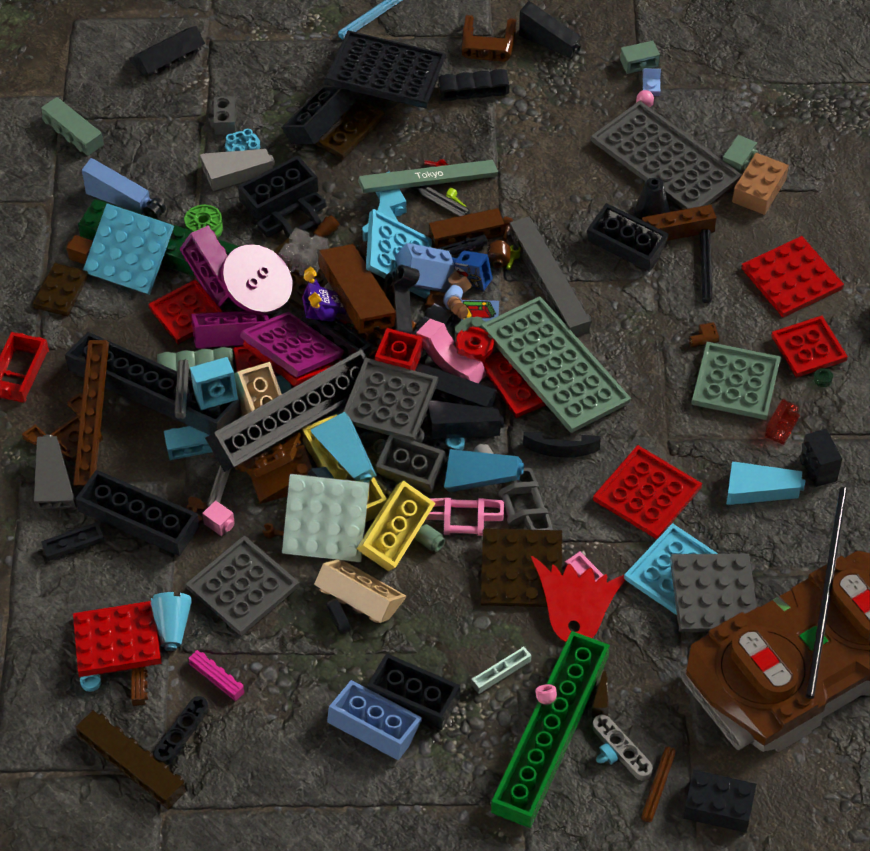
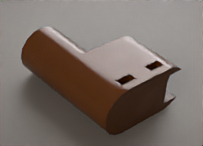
(707, 333)

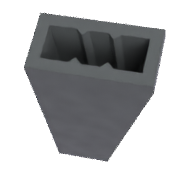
(51, 476)

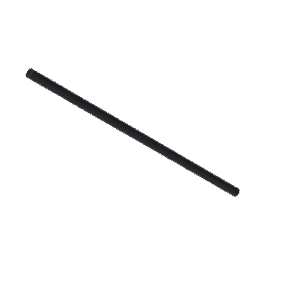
(816, 656)

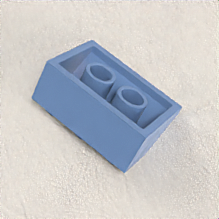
(433, 265)

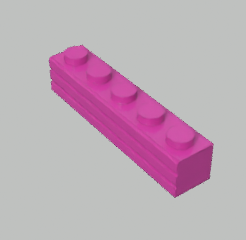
(216, 675)

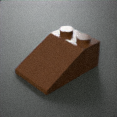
(276, 482)

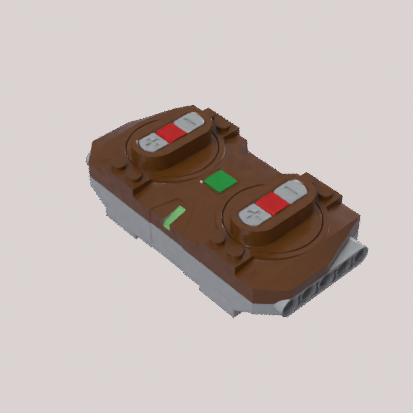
(758, 663)

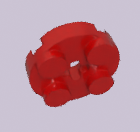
(465, 344)

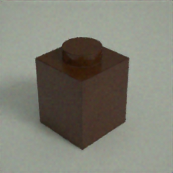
(79, 249)

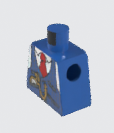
(475, 268)

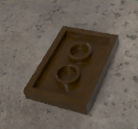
(60, 289)

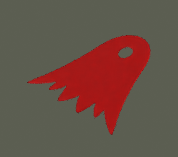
(576, 598)

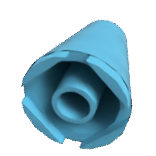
(170, 618)

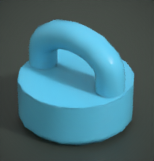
(91, 682)
(607, 754)

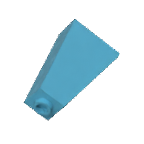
(344, 444)
(762, 483)

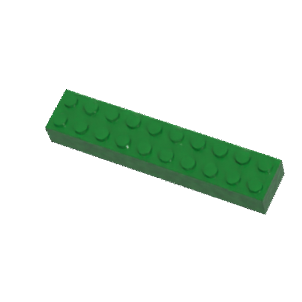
(550, 731)

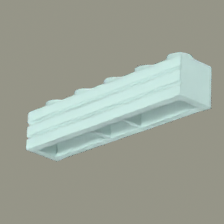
(501, 670)

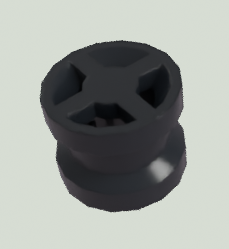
(155, 208)

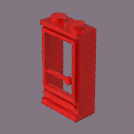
(23, 343)

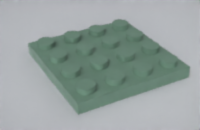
(736, 380)

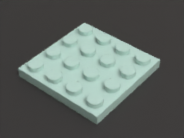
(325, 517)

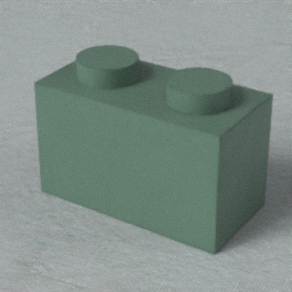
(639, 56)
(740, 153)

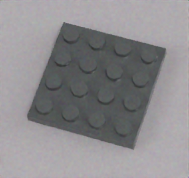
(390, 399)
(242, 585)
(711, 589)

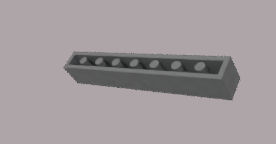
(549, 275)

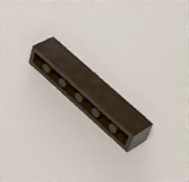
(131, 759)

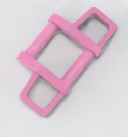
(480, 504)

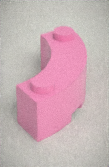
(440, 348)

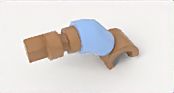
(453, 296)

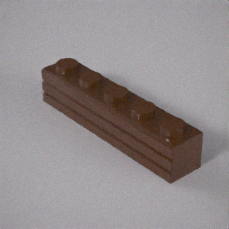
(139, 686)

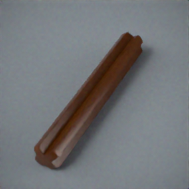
(658, 784)

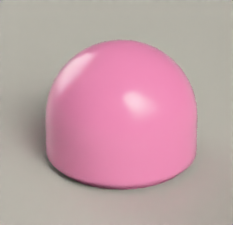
(646, 97)
(546, 697)

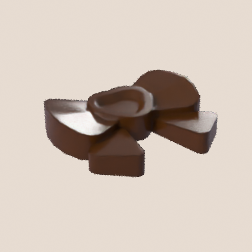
(196, 504)

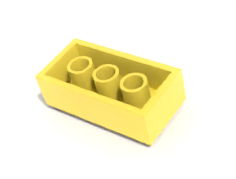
(395, 526)

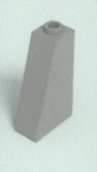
(235, 166)

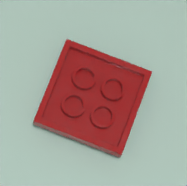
(176, 308)
(809, 346)

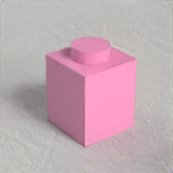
(218, 518)

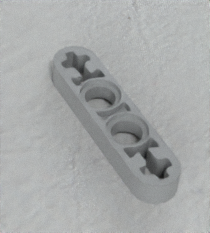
(623, 746)

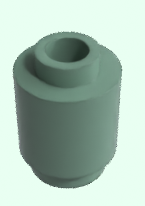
(430, 538)

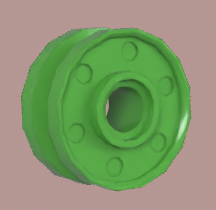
(202, 216)

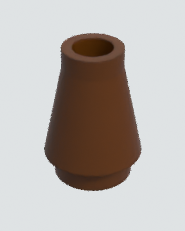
(327, 227)

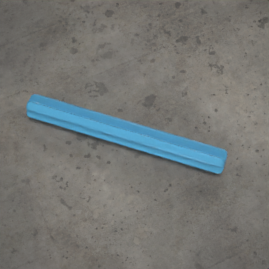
(368, 17)

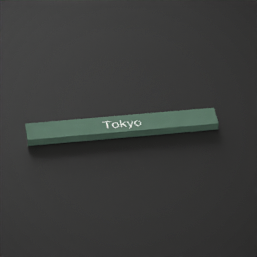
(427, 176)

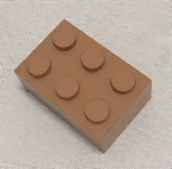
(760, 183)

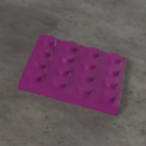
(292, 344)

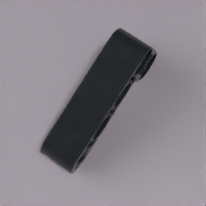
(397, 291)

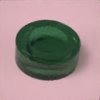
(823, 377)

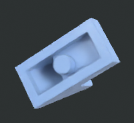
(651, 80)

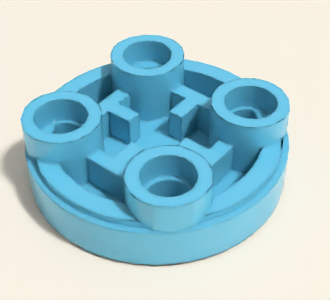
(242, 141)

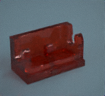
(782, 422)

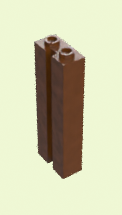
(356, 288)

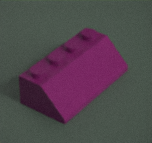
(206, 260)
(223, 328)

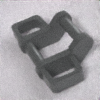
(526, 515)

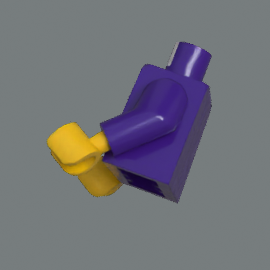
(318, 301)

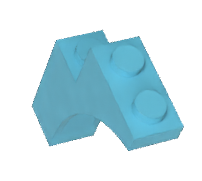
(391, 204)

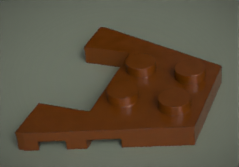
(66, 434)
(278, 456)

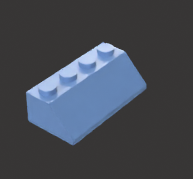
(373, 719)

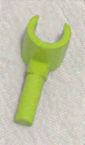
(452, 193)
(514, 255)

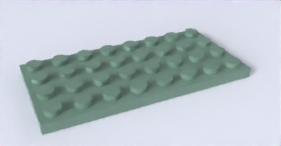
(556, 364)

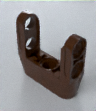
(487, 47)

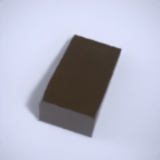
(601, 702)

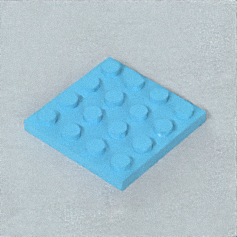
(385, 241)
(128, 248)
(653, 569)

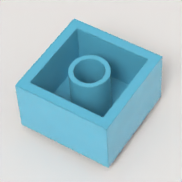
(214, 383)

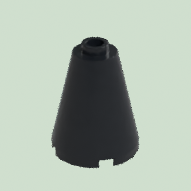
(651, 199)

